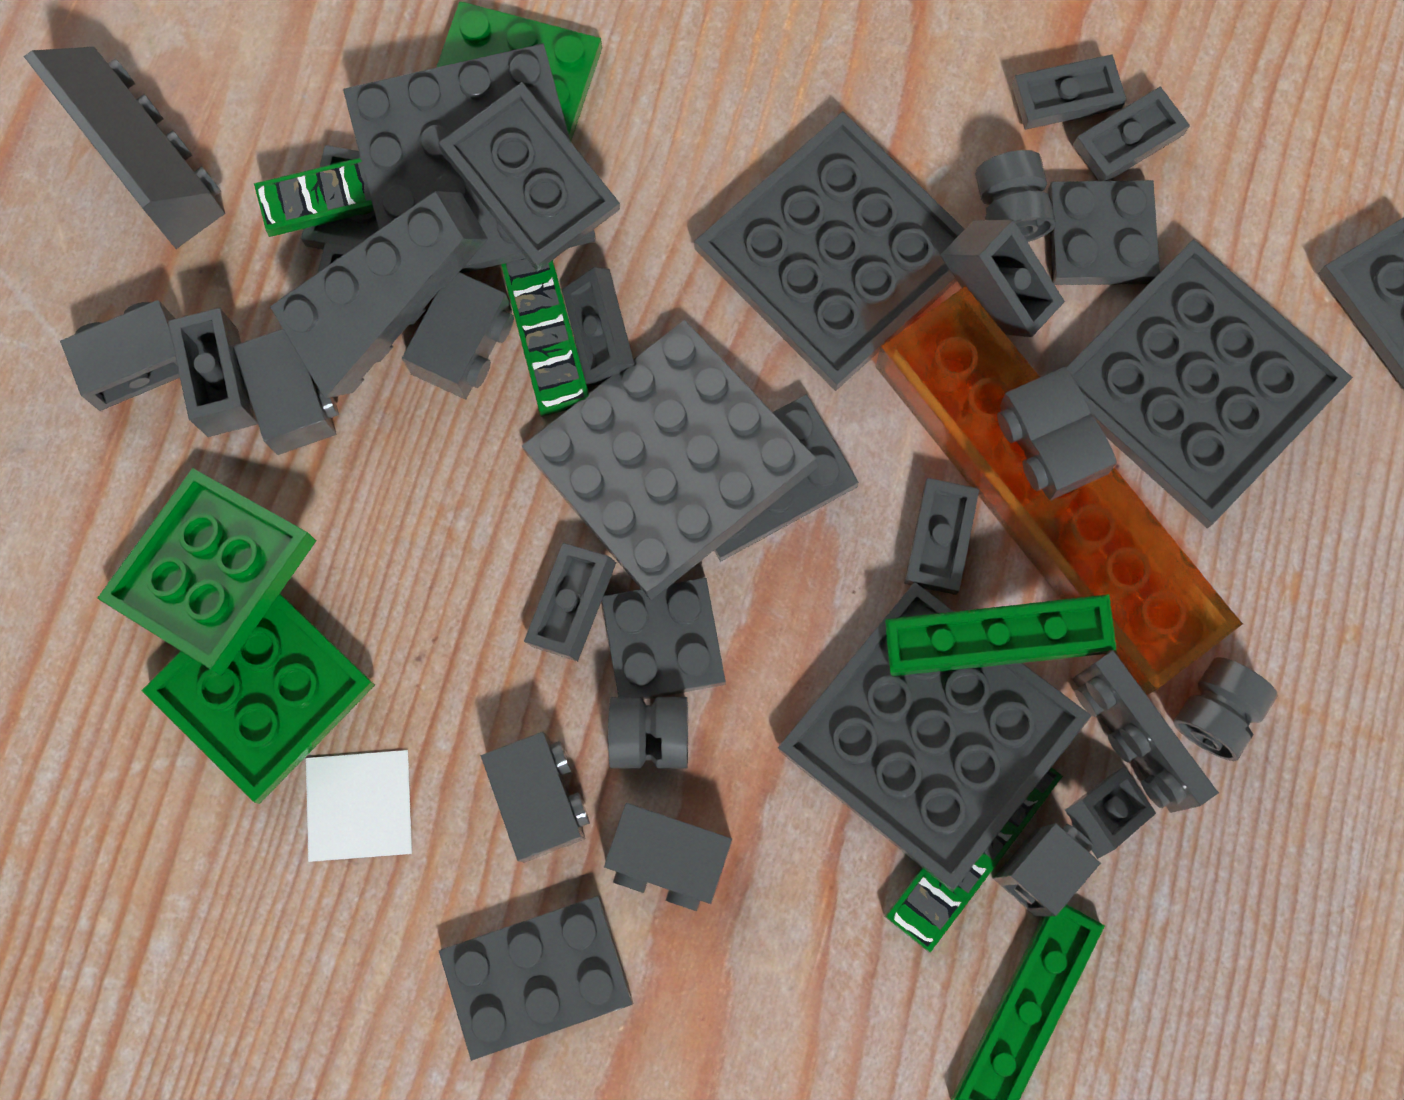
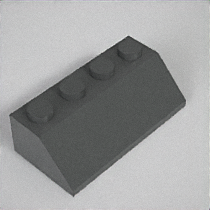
(129, 139)

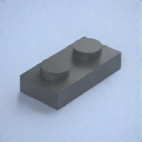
(1068, 92)
(1131, 135)
(597, 326)
(942, 536)
(570, 602)
(1111, 812)

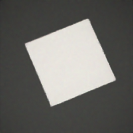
(358, 806)

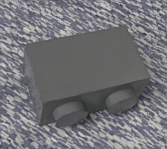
(1003, 276)
(459, 335)
(123, 355)
(211, 372)
(284, 394)
(535, 797)
(667, 855)
(1048, 869)

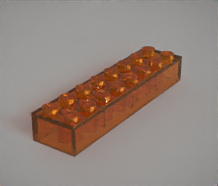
(1084, 543)

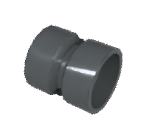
(1013, 190)
(1228, 704)
(648, 732)

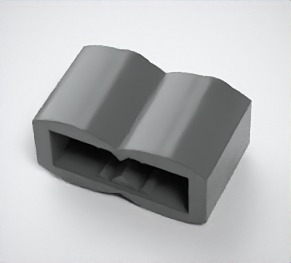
(1056, 434)

